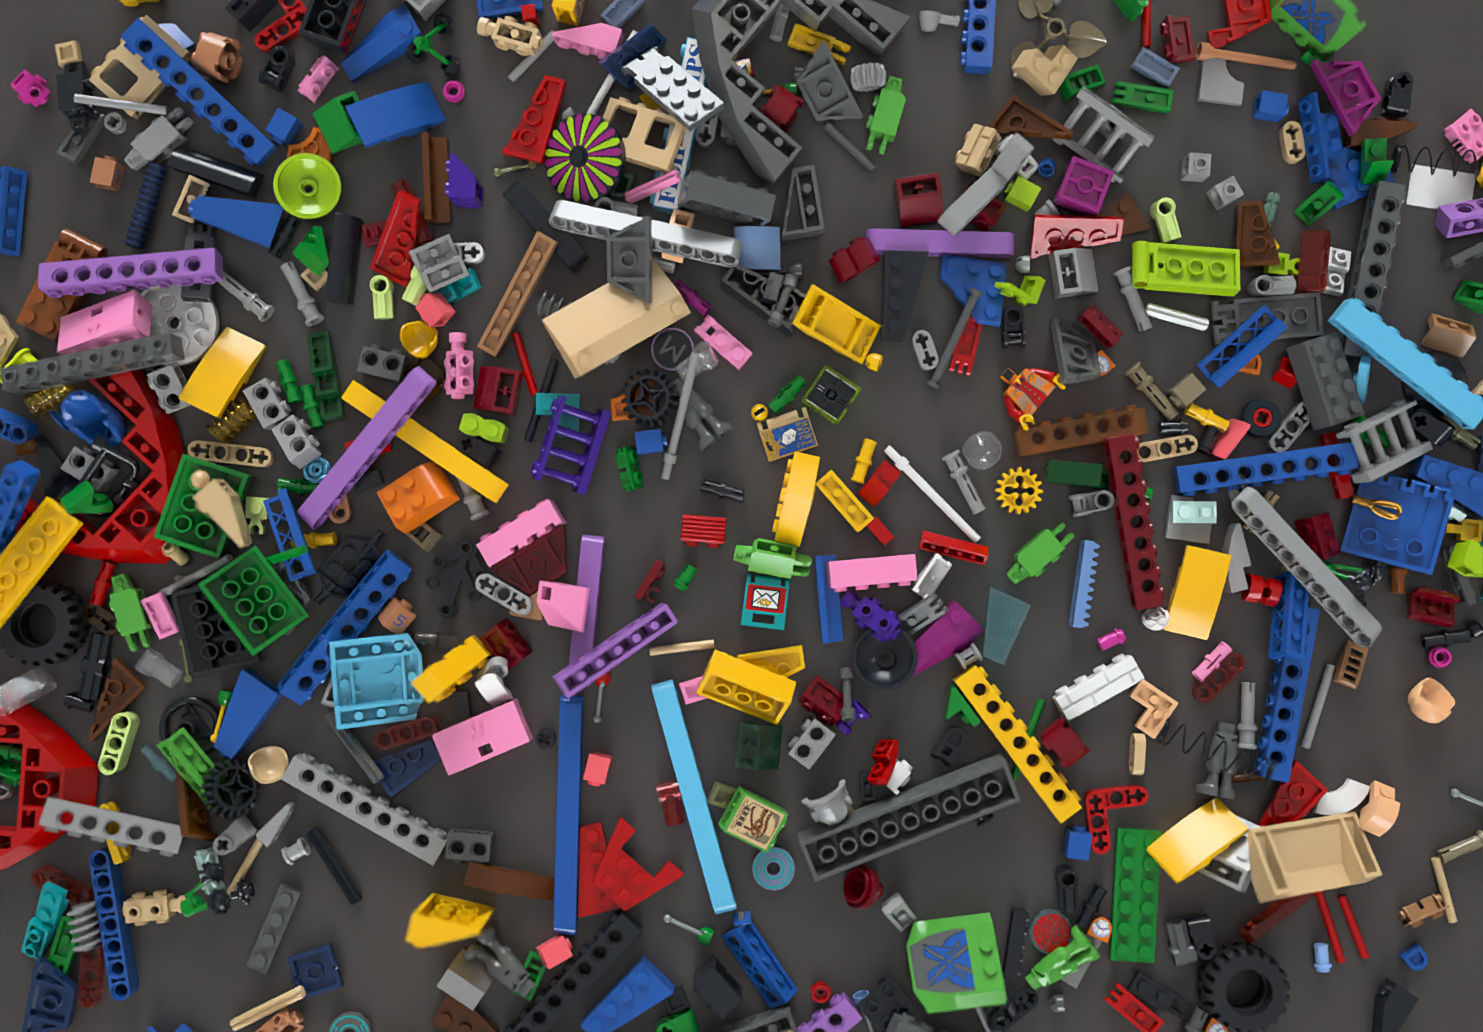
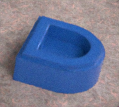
(1415, 957)

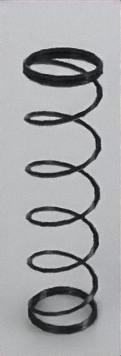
(1397, 156)
(1269, 769)

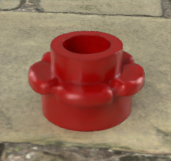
(820, 998)

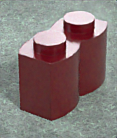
(853, 260)

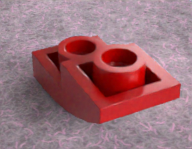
(885, 758)

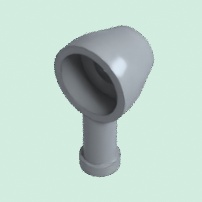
(930, 19)

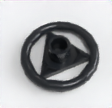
(190, 720)

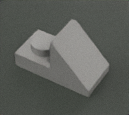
(898, 912)

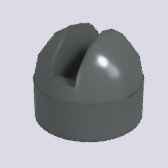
(1059, 1003)

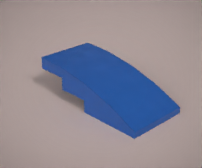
(396, 114)

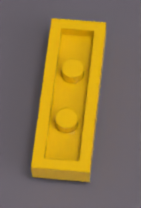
(844, 501)

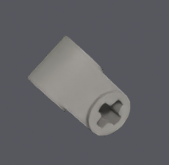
(1087, 502)
(236, 834)

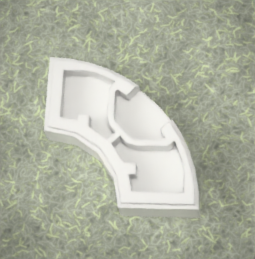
(1342, 799)

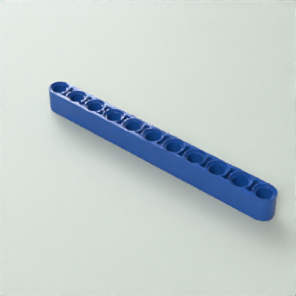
(568, 814)

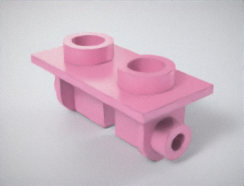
(322, 73)

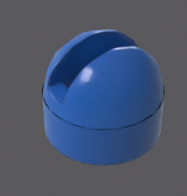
(1049, 168)

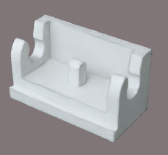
(931, 576)

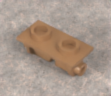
(1431, 907)

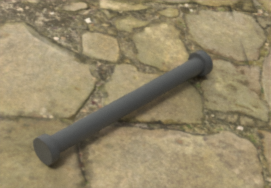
(934, 382)

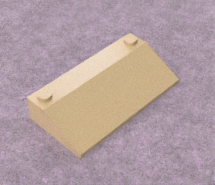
(612, 322)
(1310, 856)

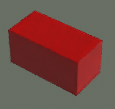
(530, 14)
(879, 530)

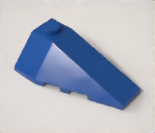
(382, 44)

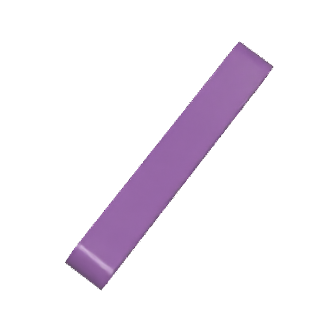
(942, 242)
(590, 577)

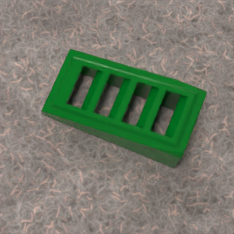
(1068, 88)
(534, 955)

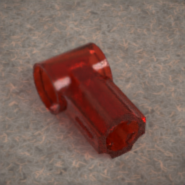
(670, 797)

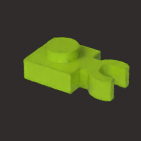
(1286, 268)

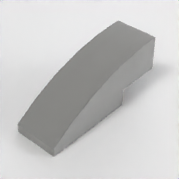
(1235, 545)

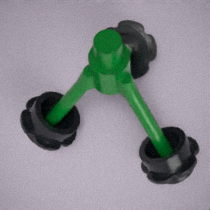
(417, 51)

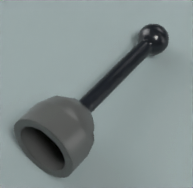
(794, 269)

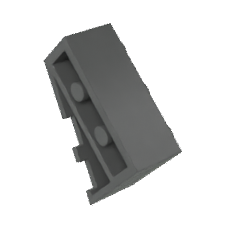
(803, 207)

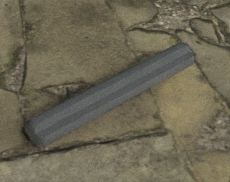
(356, 750)

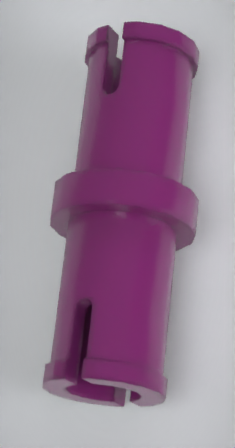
(692, 298)

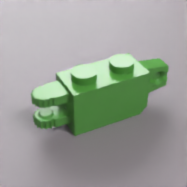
(887, 114)
(1038, 553)
(773, 558)
(129, 612)

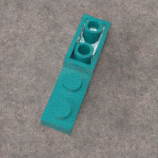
(44, 924)

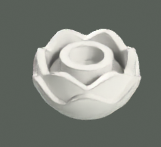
(1155, 618)

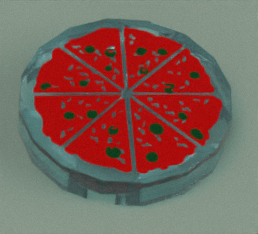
(1050, 931)

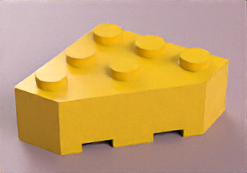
(796, 498)
(455, 668)

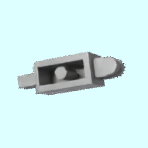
(158, 140)

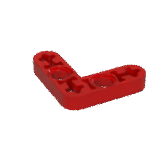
(292, 14)
(1105, 803)

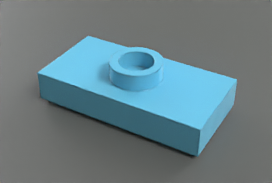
(1361, 378)

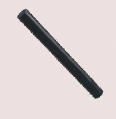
(544, 389)

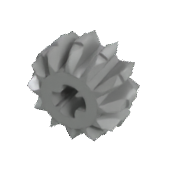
(868, 77)

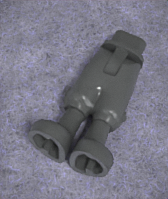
(699, 409)
(1215, 764)
(505, 966)

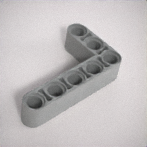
(987, 186)

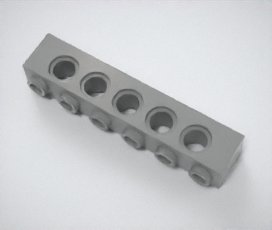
(52, 820)

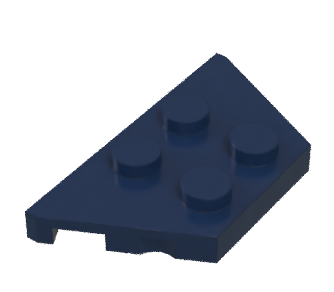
(50, 999)

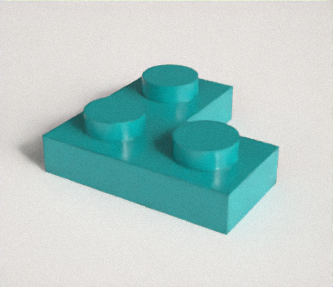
(543, 405)

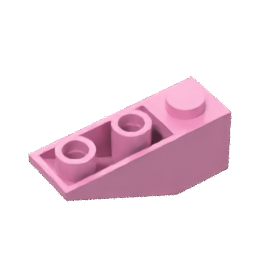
(594, 39)

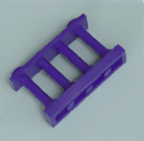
(592, 441)

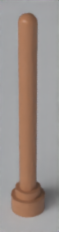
(1206, 51)

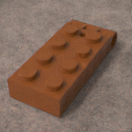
(43, 312)

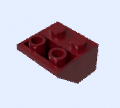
(918, 199)
(498, 390)

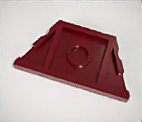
(536, 562)

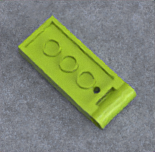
(1185, 268)

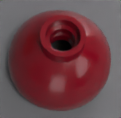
(862, 887)

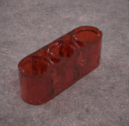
(1314, 260)
(398, 737)

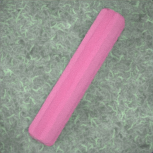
(652, 186)

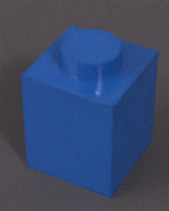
(1270, 106)
(283, 127)
(650, 441)
(1077, 843)

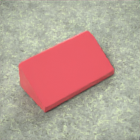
(1229, 439)

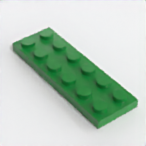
(1134, 896)

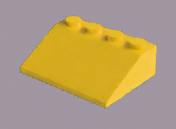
(446, 919)

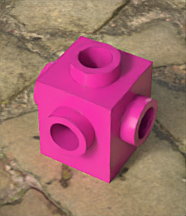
(25, 83)

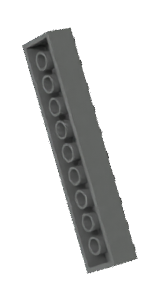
(909, 817)

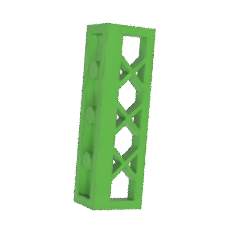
(188, 760)

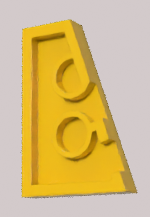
(779, 661)

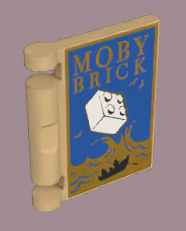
(787, 434)

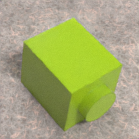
(1022, 193)

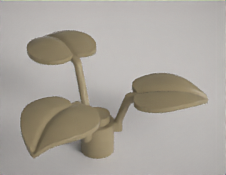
(1083, 37)

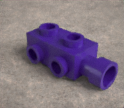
(874, 618)

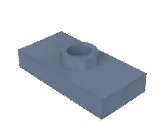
(620, 12)
(1155, 67)

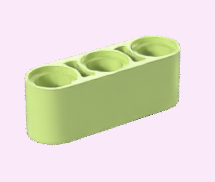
(111, 749)

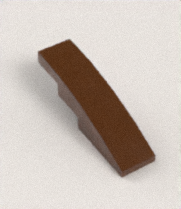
(509, 881)

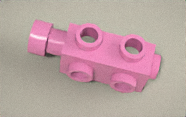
(462, 369)

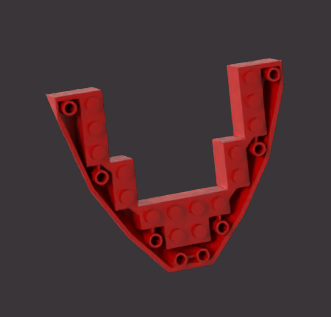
(157, 442)
(49, 768)

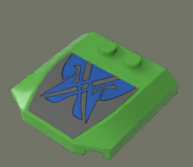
(1317, 23)
(955, 963)

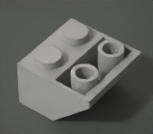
(1073, 272)

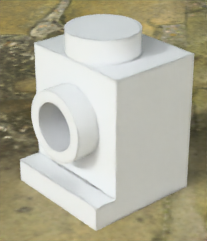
(899, 776)

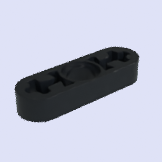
(1003, 1010)

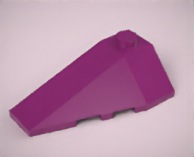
(946, 636)

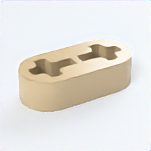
(1293, 142)
(1137, 753)

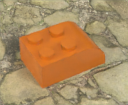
(418, 496)

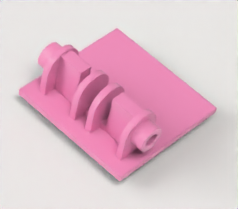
(1469, 132)

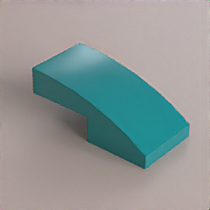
(461, 288)

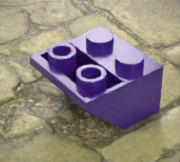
(463, 185)

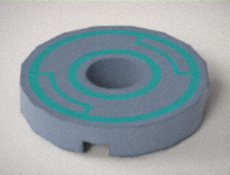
(777, 880)

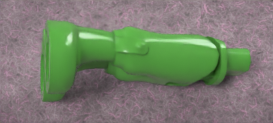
(1060, 963)

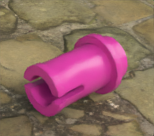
(1111, 639)

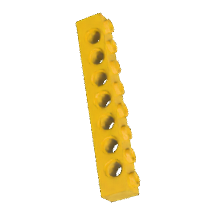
(1061, 808)

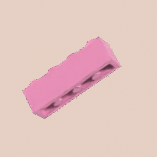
(871, 571)

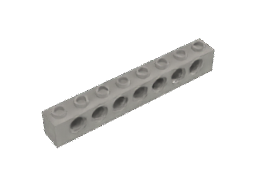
(297, 776)

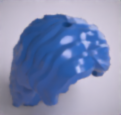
(92, 415)

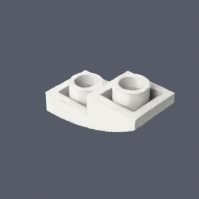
(1337, 268)
(493, 689)

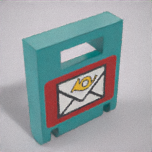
(765, 598)

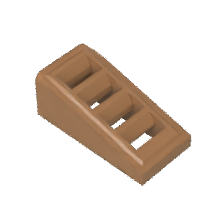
(1355, 674)

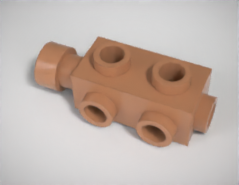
(284, 1021)

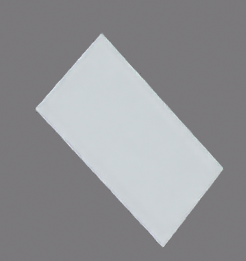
(1439, 188)

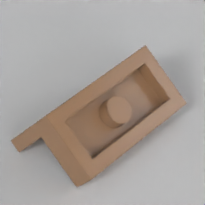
(1449, 335)

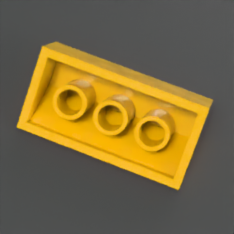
(746, 687)

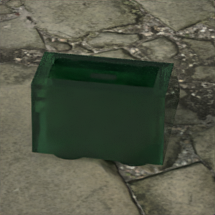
(758, 746)

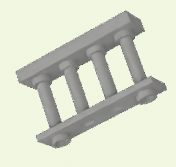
(1122, 124)
(1399, 455)

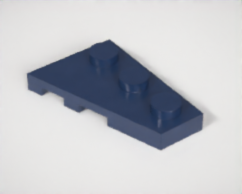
(629, 51)
(407, 766)

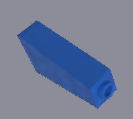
(240, 218)
(247, 710)

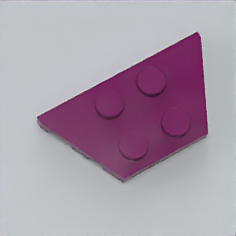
(1348, 90)

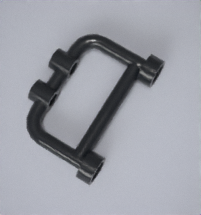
(130, 482)

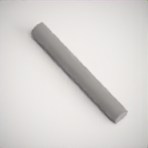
(528, 60)

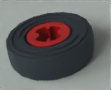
(1270, 422)

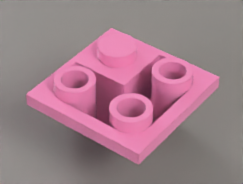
(563, 604)

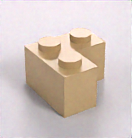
(1046, 70)

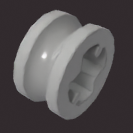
(110, 119)

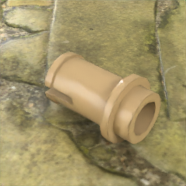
(176, 553)

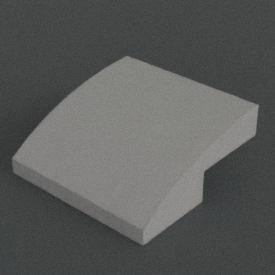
(438, 263)

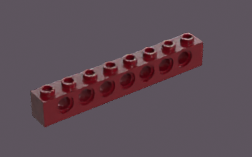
(1113, 447)

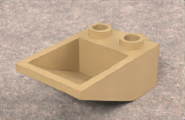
(222, 505)

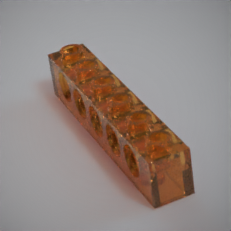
(1024, 445)

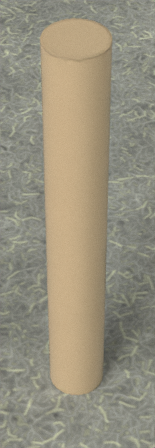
(682, 647)
(245, 865)
(1444, 890)

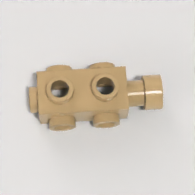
(509, 27)
(141, 908)

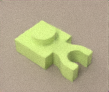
(257, 513)

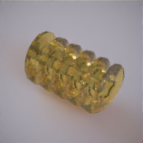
(46, 399)
(232, 422)

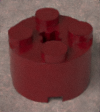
(782, 107)
(1064, 742)

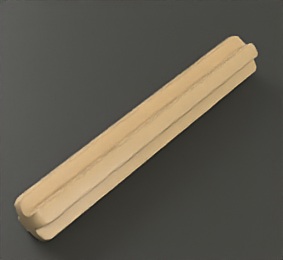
(267, 1008)

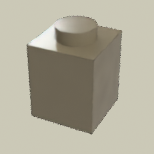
(1185, 391)

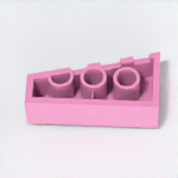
(521, 532)

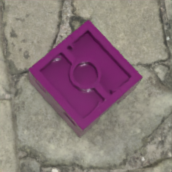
(1083, 187)

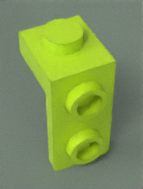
(1028, 292)

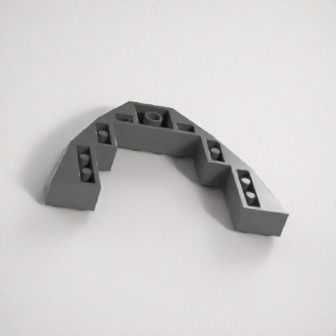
(727, 28)

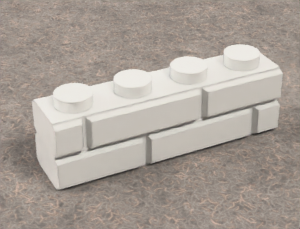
(1097, 687)

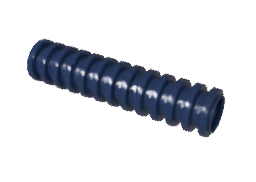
(145, 205)

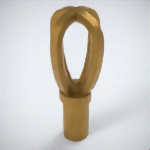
(1370, 504)

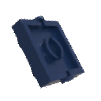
(316, 970)

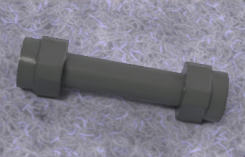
(788, 285)
(847, 712)

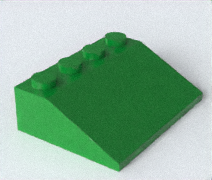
(181, 519)
(253, 600)

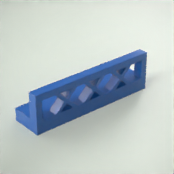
(12, 203)
(1244, 353)
(295, 531)
(828, 603)
(1294, 618)
(763, 963)

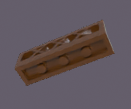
(436, 202)

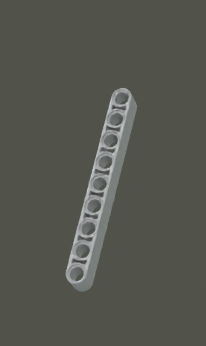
(665, 236)
(1306, 567)

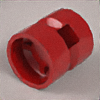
(1265, 590)

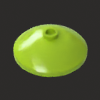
(303, 171)

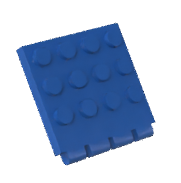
(1407, 541)

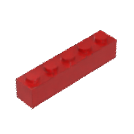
(1340, 483)
(953, 548)

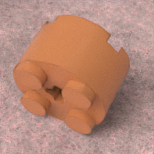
(217, 57)

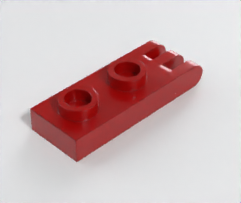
(966, 348)
(1134, 1010)

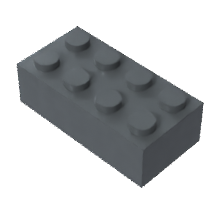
(726, 199)
(1325, 381)

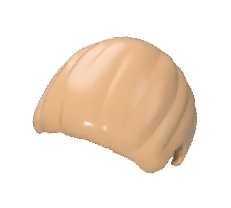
(1430, 701)

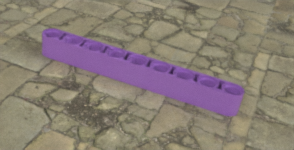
(366, 447)

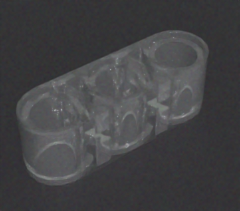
(25, 689)

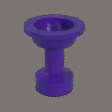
(860, 711)

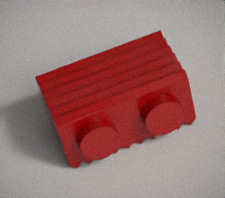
(703, 529)

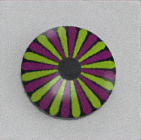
(585, 158)

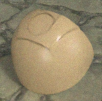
(268, 764)

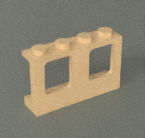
(148, 84)
(635, 144)

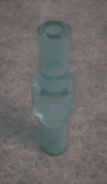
(158, 763)

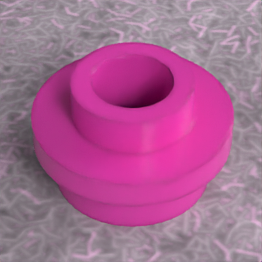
(451, 85)
(1445, 657)

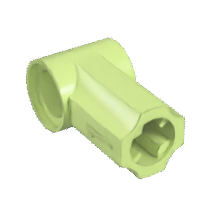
(1167, 222)
(415, 288)
(382, 300)

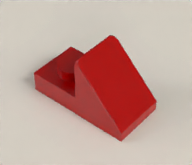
(879, 483)

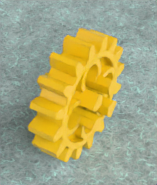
(1010, 481)

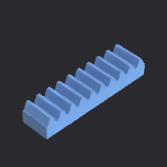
(1081, 584)

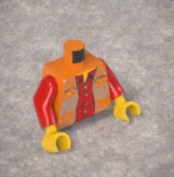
(1028, 392)

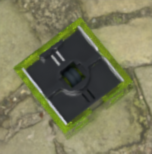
(830, 395)

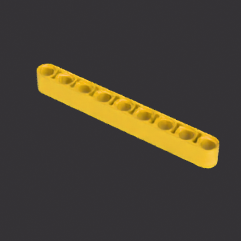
(431, 445)

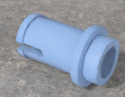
(1321, 957)

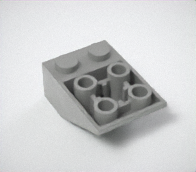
(1233, 864)

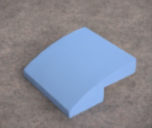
(759, 248)

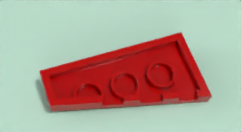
(538, 122)

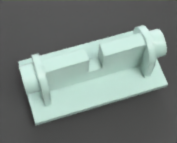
(204, 856)

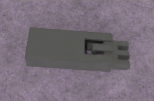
(198, 291)

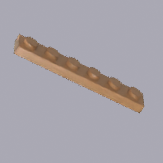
(517, 294)

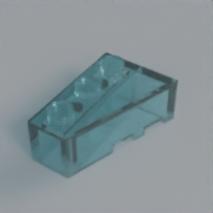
(1003, 624)

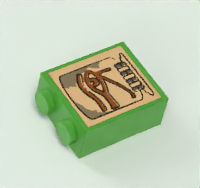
(753, 819)

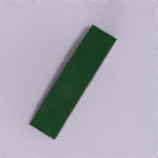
(326, 375)

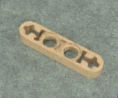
(231, 453)
(1156, 454)

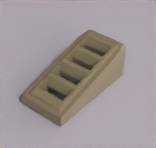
(427, 539)

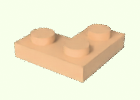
(1157, 705)

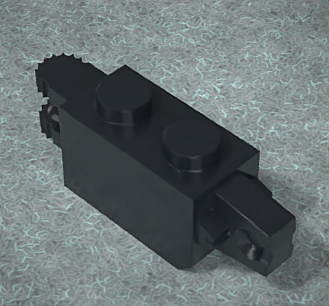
(73, 83)

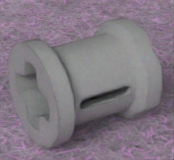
(963, 659)
(296, 851)

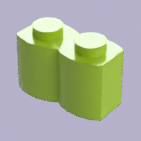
(480, 428)

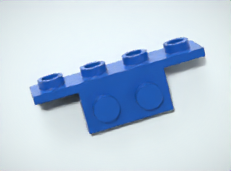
(1320, 137)

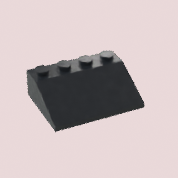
(206, 637)

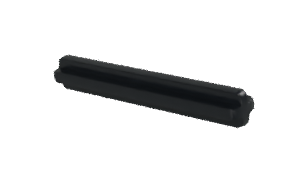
(334, 866)

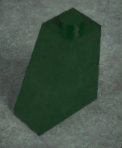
(1077, 474)

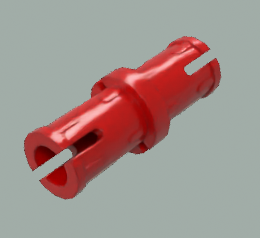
(102, 583)

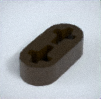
(100, 623)

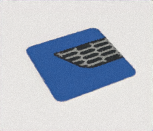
(742, 918)

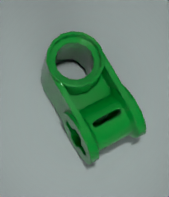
(679, 1022)

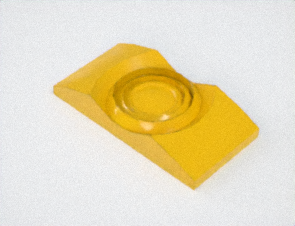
(836, 324)

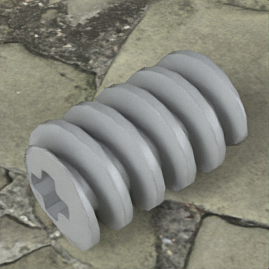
(84, 925)

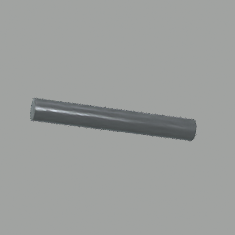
(851, 148)

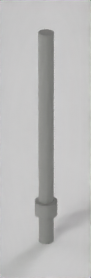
(671, 456)

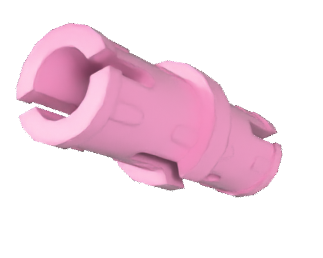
(1211, 661)

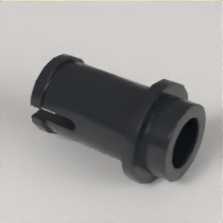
(1174, 427)
(1208, 440)
(73, 701)

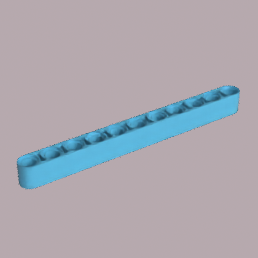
(694, 797)

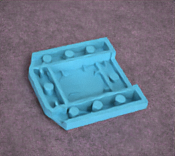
(375, 680)

